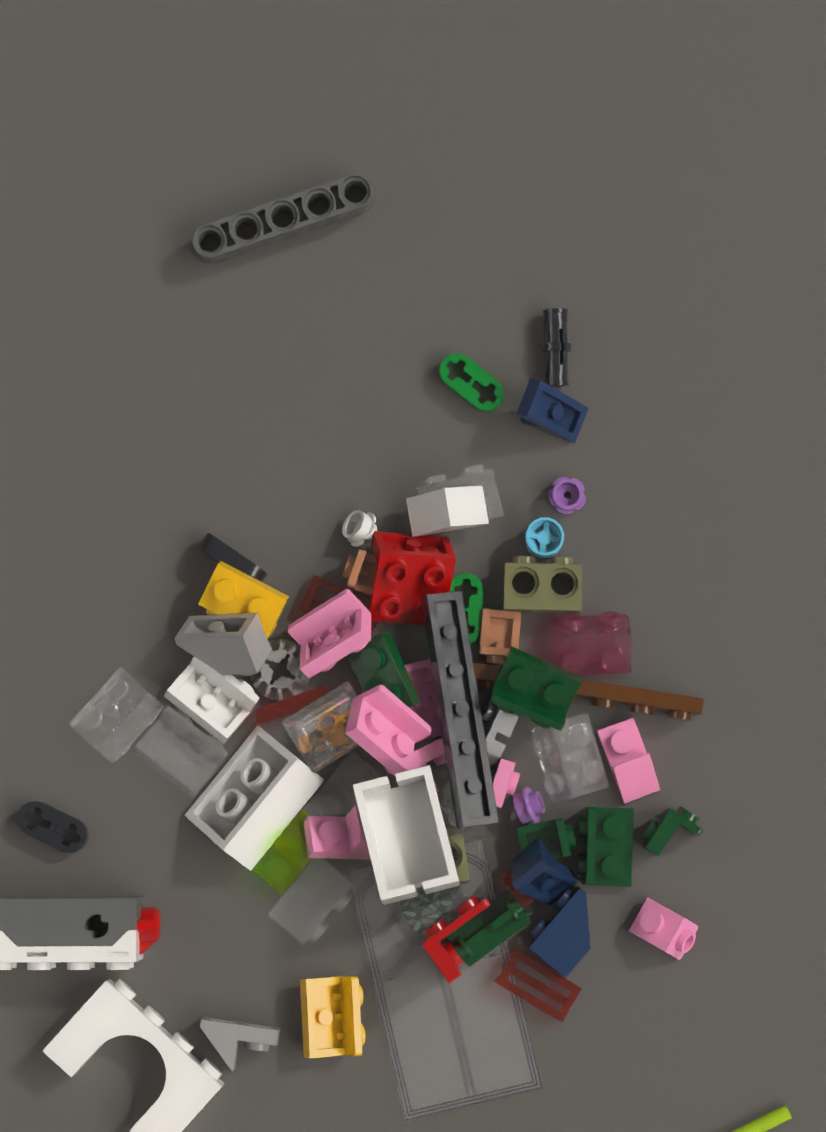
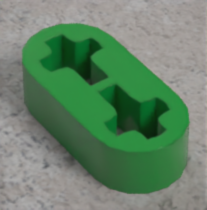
(478, 376)
(475, 602)

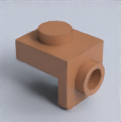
(360, 572)
(498, 633)

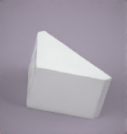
(447, 510)

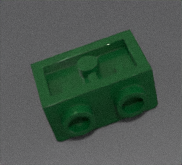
(534, 689)
(607, 846)

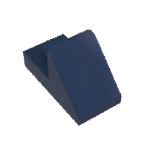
(551, 411)
(539, 875)

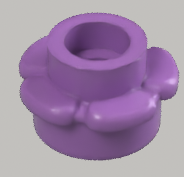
(563, 485)
(528, 805)

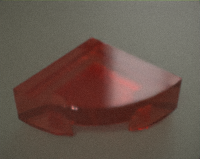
(523, 899)

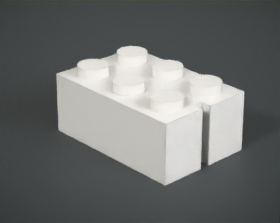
(406, 835)

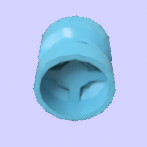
(545, 532)

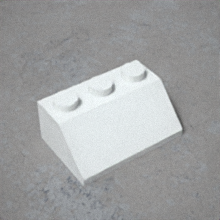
(254, 798)

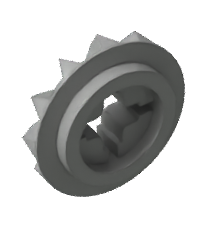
(284, 686)

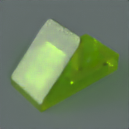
(286, 856)

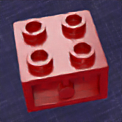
(405, 572)
(446, 956)

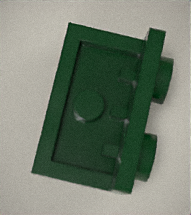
(382, 665)

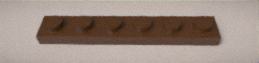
(606, 694)

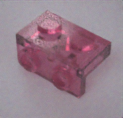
(592, 643)

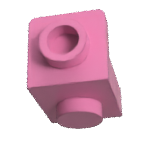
(504, 781)
(664, 929)

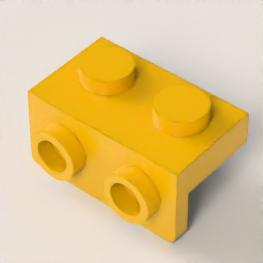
(239, 593)
(331, 1016)

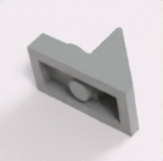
(227, 1034)

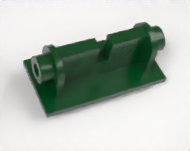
(489, 928)

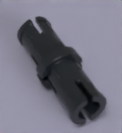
(556, 347)

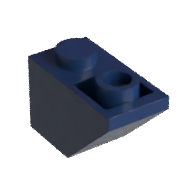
(566, 936)

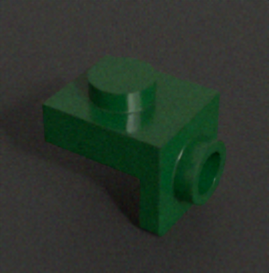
(660, 831)
(553, 834)

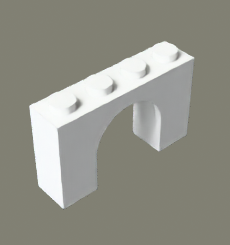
(115, 1013)

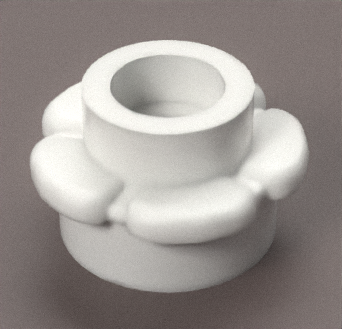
(359, 528)

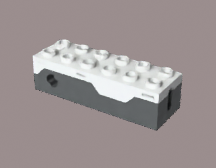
(63, 930)

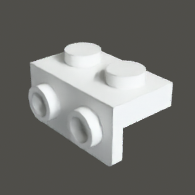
(212, 699)

